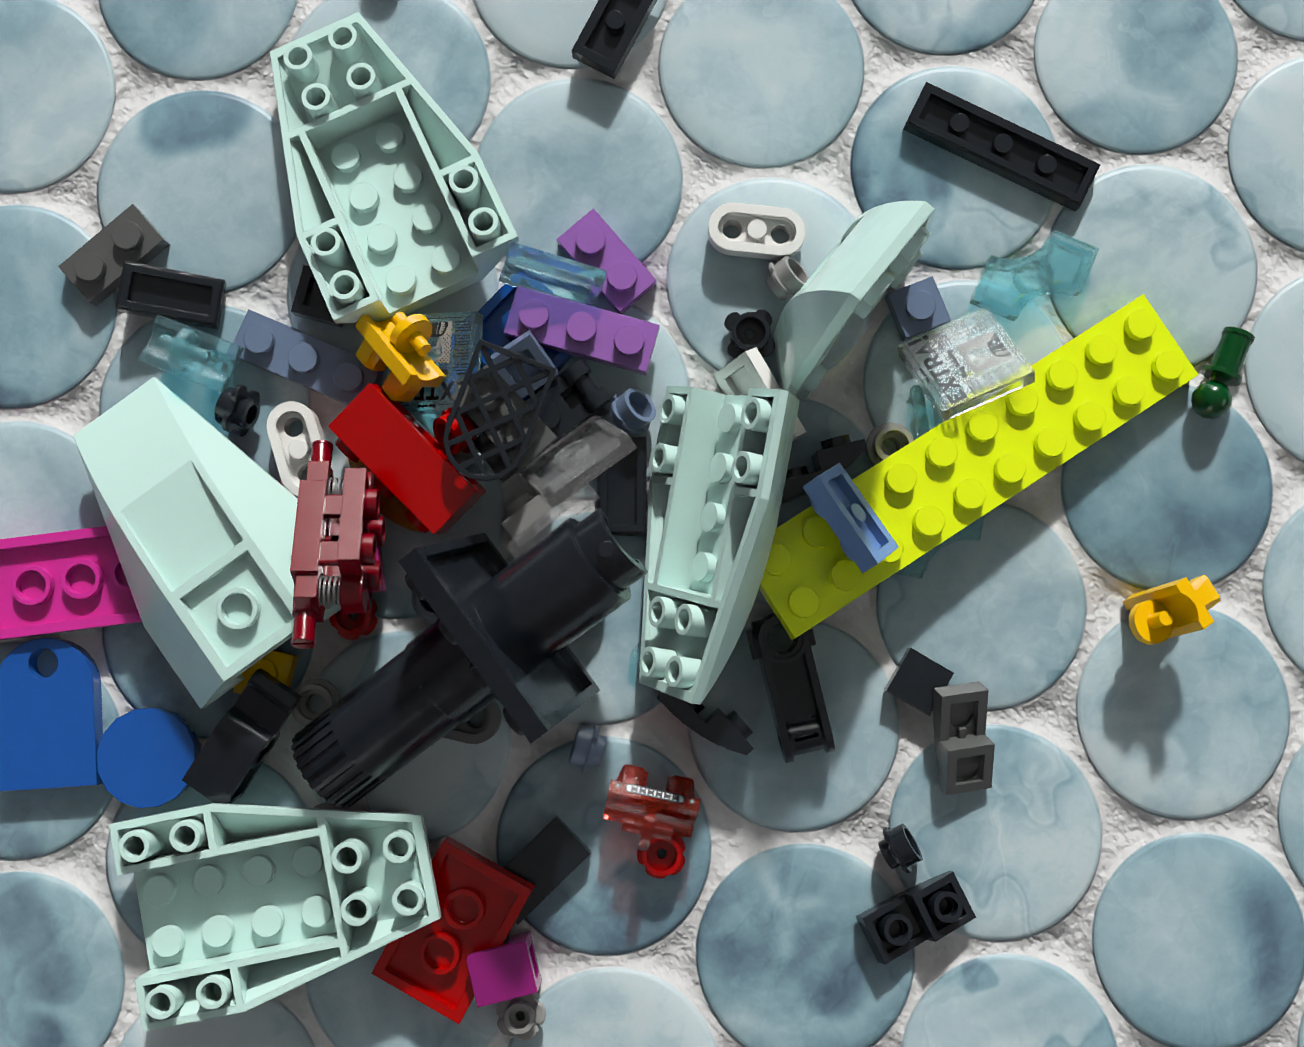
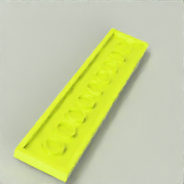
(980, 460)

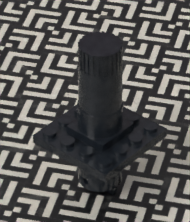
(495, 639)

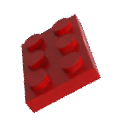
(477, 911)

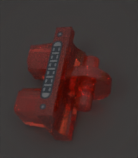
(651, 810)

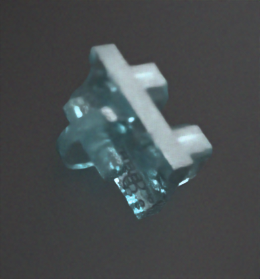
(191, 354)

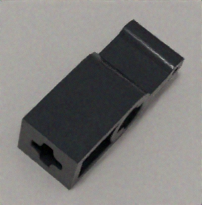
(242, 739)

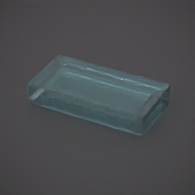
(551, 274)

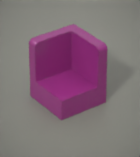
(505, 970)

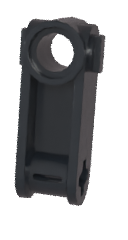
(792, 691)

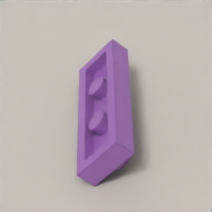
(583, 330)

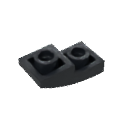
(833, 451)
(718, 728)
(914, 916)

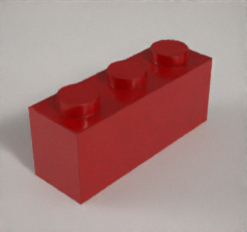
(404, 460)

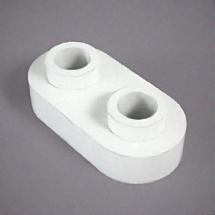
(756, 227)
(292, 452)

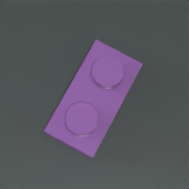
(597, 245)

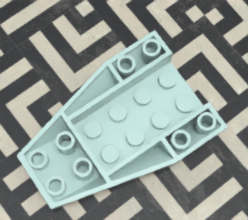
(380, 178)
(850, 281)
(709, 528)
(195, 535)
(266, 899)

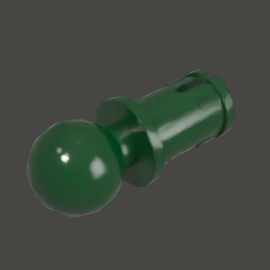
(1213, 397)

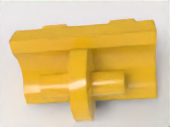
(404, 348)
(1171, 609)

